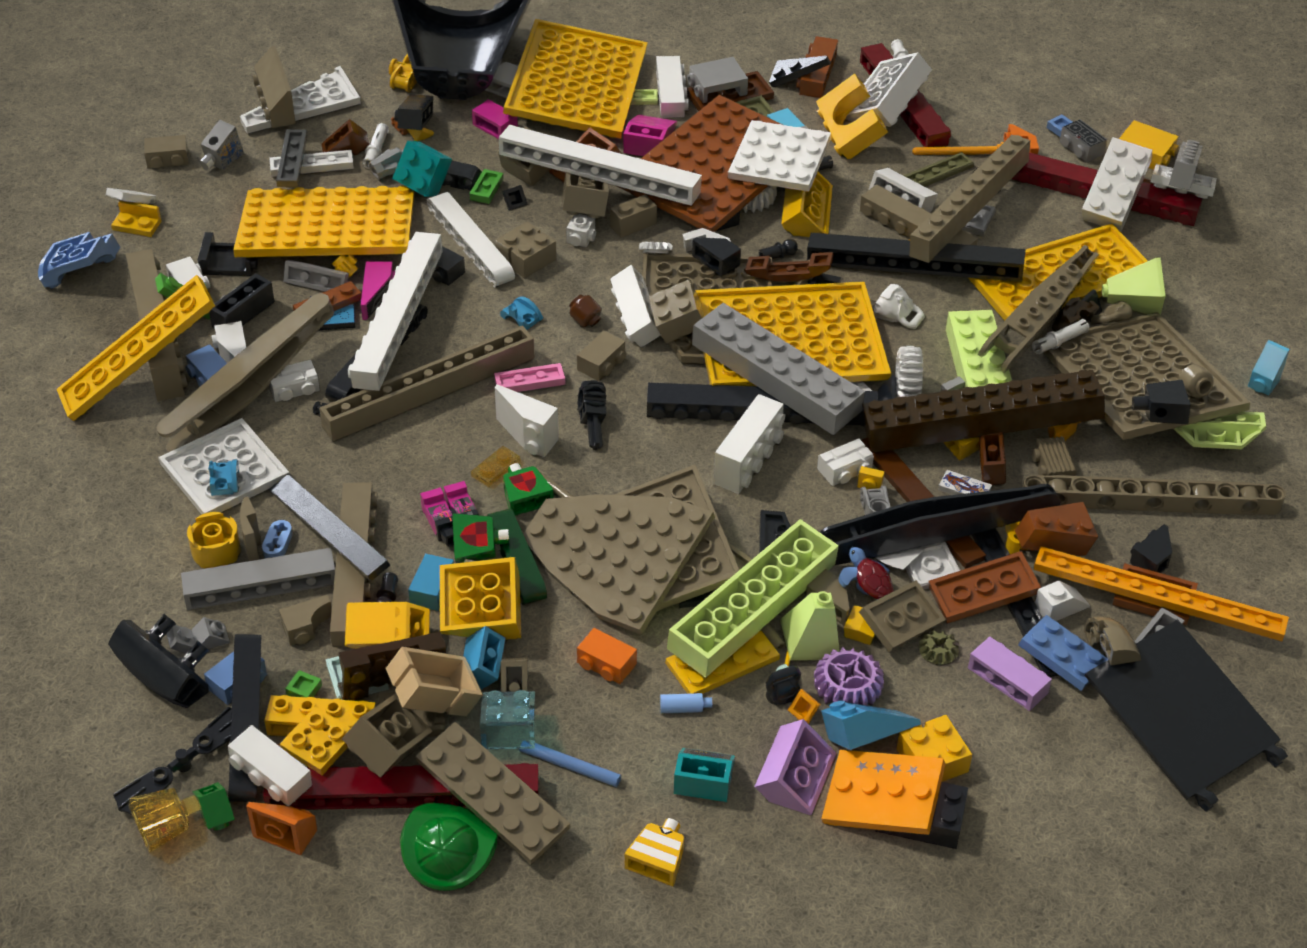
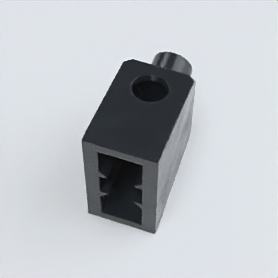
(1164, 402)

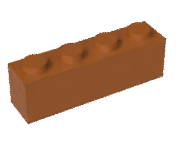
(816, 81)

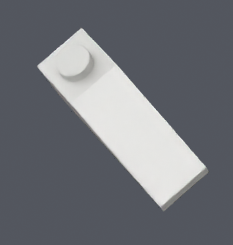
(229, 340)

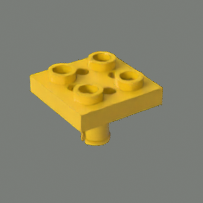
(320, 747)

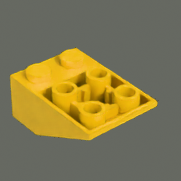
(384, 622)

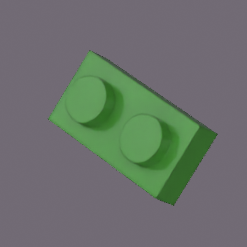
(486, 186)

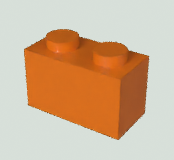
(606, 656)

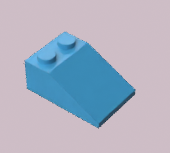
(858, 724)

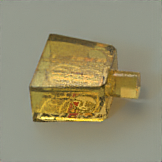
(161, 816)

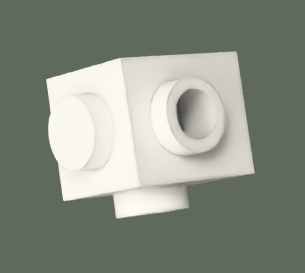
(581, 230)

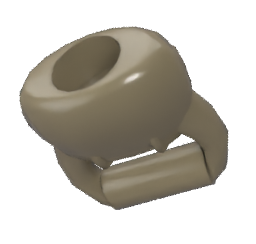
(1114, 312)

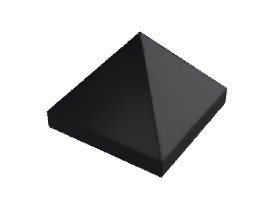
(514, 197)

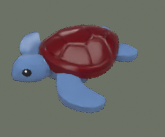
(870, 575)

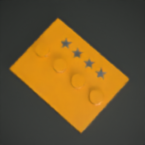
(884, 791)

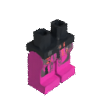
(440, 510)

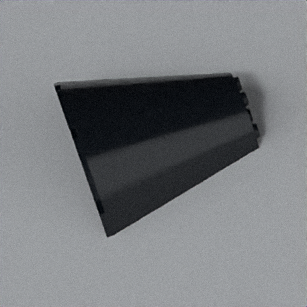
(457, 50)

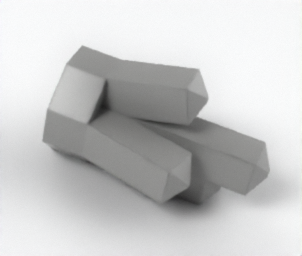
(385, 163)

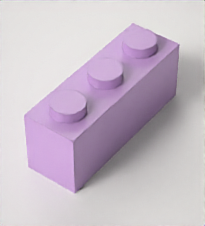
(1009, 673)

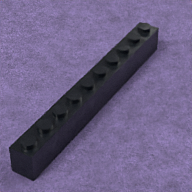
(893, 255)
(718, 402)

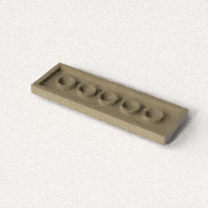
(493, 793)

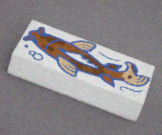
(959, 484)

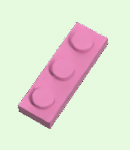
(531, 378)

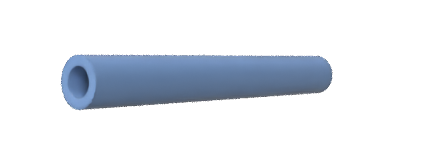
(574, 764)

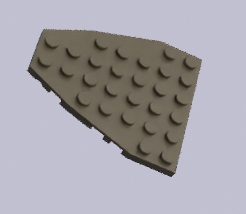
(667, 270)
(617, 550)

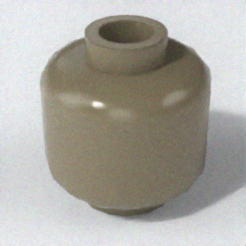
(1197, 381)

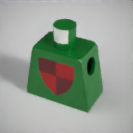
(525, 489)
(476, 537)

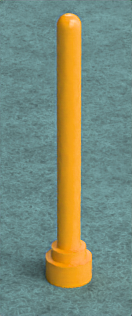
(970, 150)

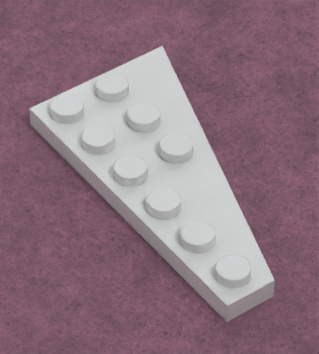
(311, 99)

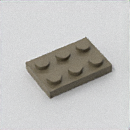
(902, 616)

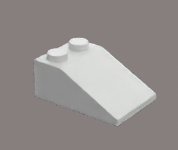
(527, 420)

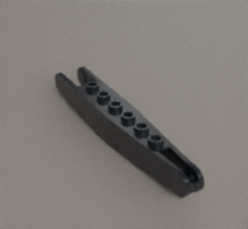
(936, 520)

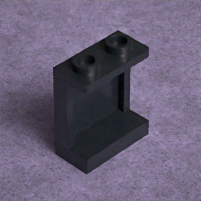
(220, 260)

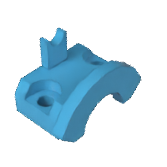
(523, 311)
(224, 477)

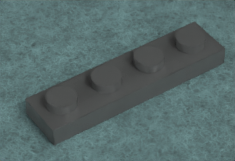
(291, 158)

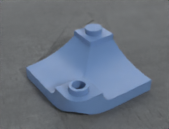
(75, 254)

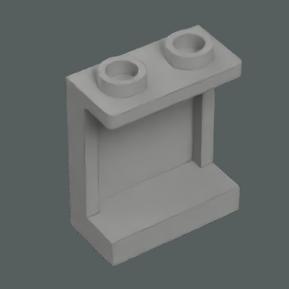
(717, 76)

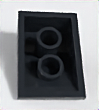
(946, 819)

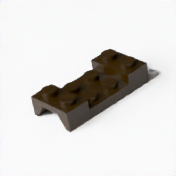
(367, 665)

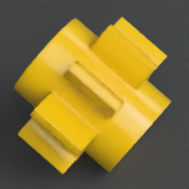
(345, 264)

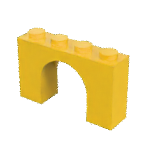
(834, 108)

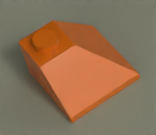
(282, 825)

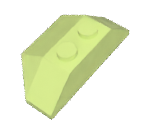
(1224, 432)

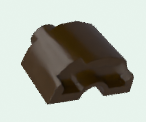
(1073, 312)

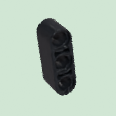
(462, 175)

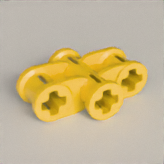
(401, 74)

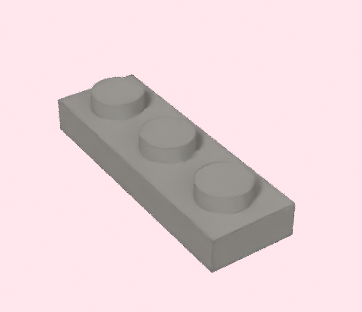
(313, 276)

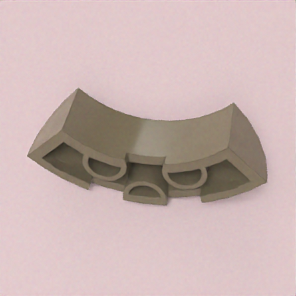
(1113, 638)

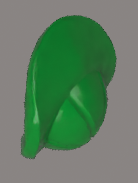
(446, 846)

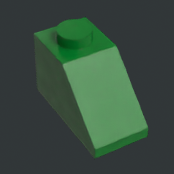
(214, 806)

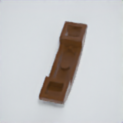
(789, 271)

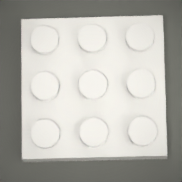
(1201, 184)

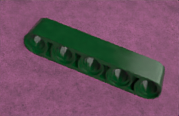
(531, 582)

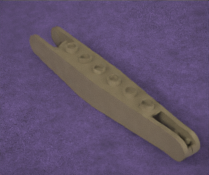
(1040, 307)
(245, 375)

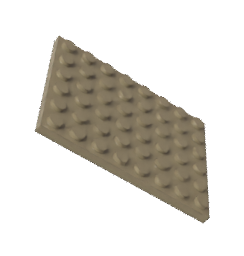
(1138, 353)

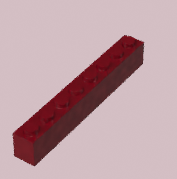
(919, 113)

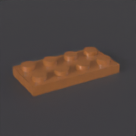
(984, 587)

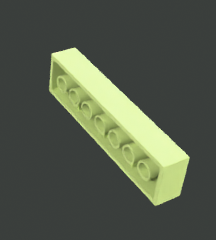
(751, 598)

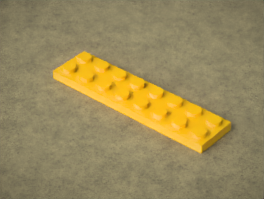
(135, 347)

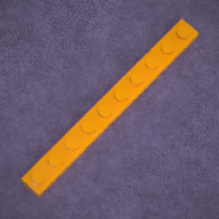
(1161, 593)

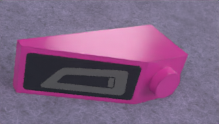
(375, 284)

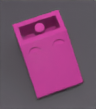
(645, 133)

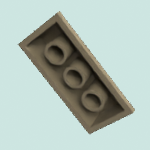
(274, 90)

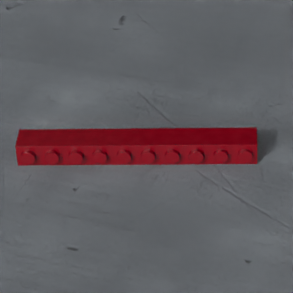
(1078, 181)
(396, 789)

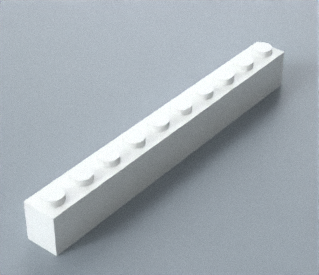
(600, 164)
(395, 312)

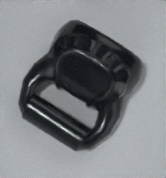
(783, 685)

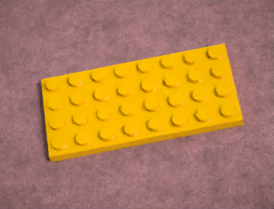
(1115, 257)

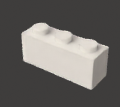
(904, 188)
(269, 766)

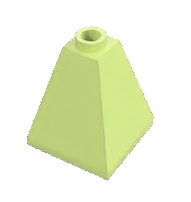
(1139, 287)
(811, 628)

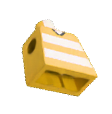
(657, 852)

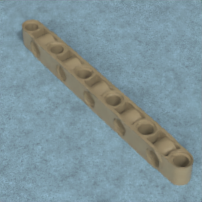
(1165, 494)

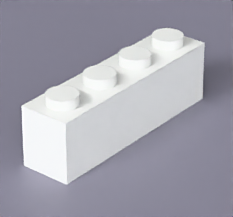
(671, 86)
(635, 306)

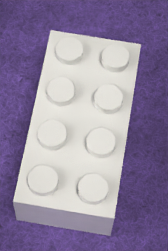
(1116, 184)
(749, 444)

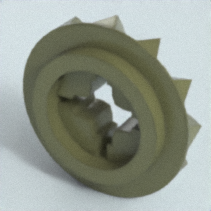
(939, 655)

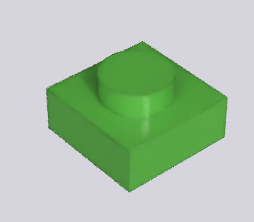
(303, 685)

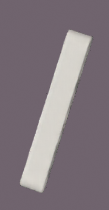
(471, 238)

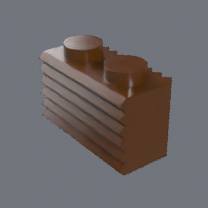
(993, 458)

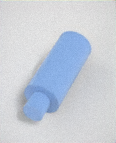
(684, 703)

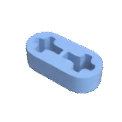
(272, 538)

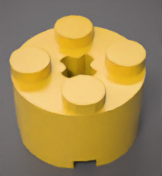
(214, 540)

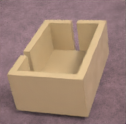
(433, 681)

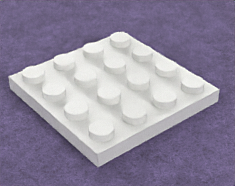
(779, 155)
(190, 463)

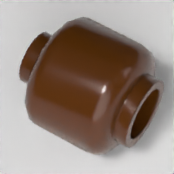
(585, 310)

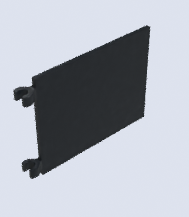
(1185, 712)

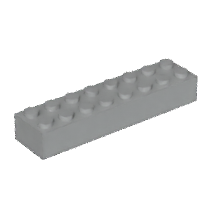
(778, 368)

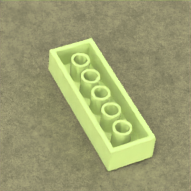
(966, 336)

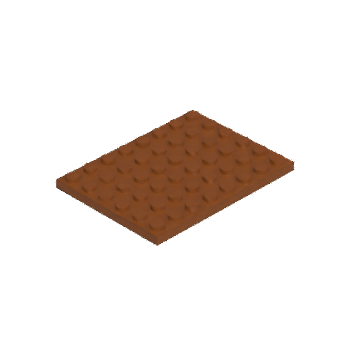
(708, 147)

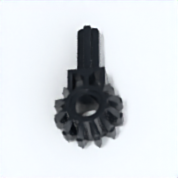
(592, 410)

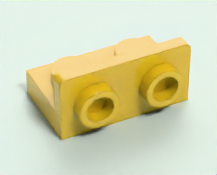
(137, 218)

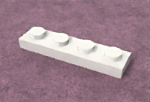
(319, 162)

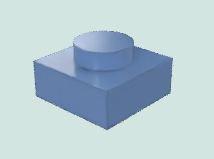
(1056, 124)

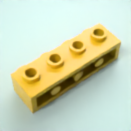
(287, 712)

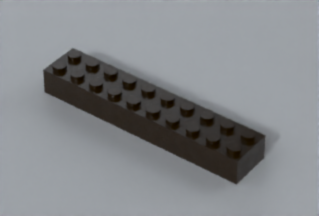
(983, 410)

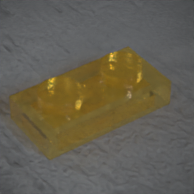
(495, 466)

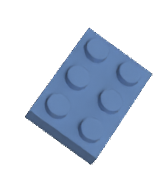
(1061, 651)

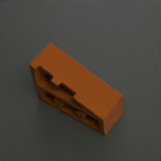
(1058, 528)

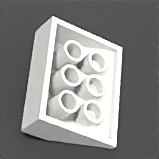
(892, 87)

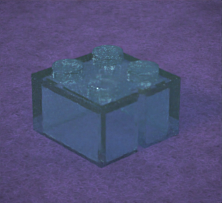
(508, 720)

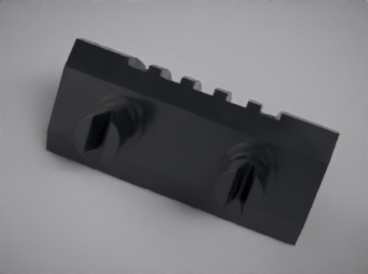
(157, 667)

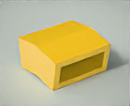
(857, 628)

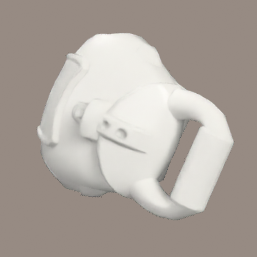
(896, 305)

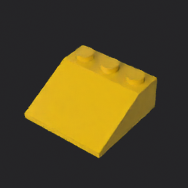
(480, 596)

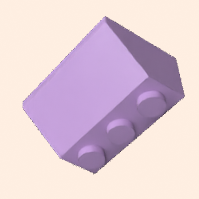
(796, 768)

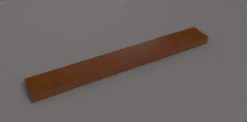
(912, 489)

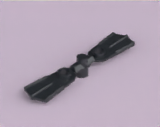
(217, 734)

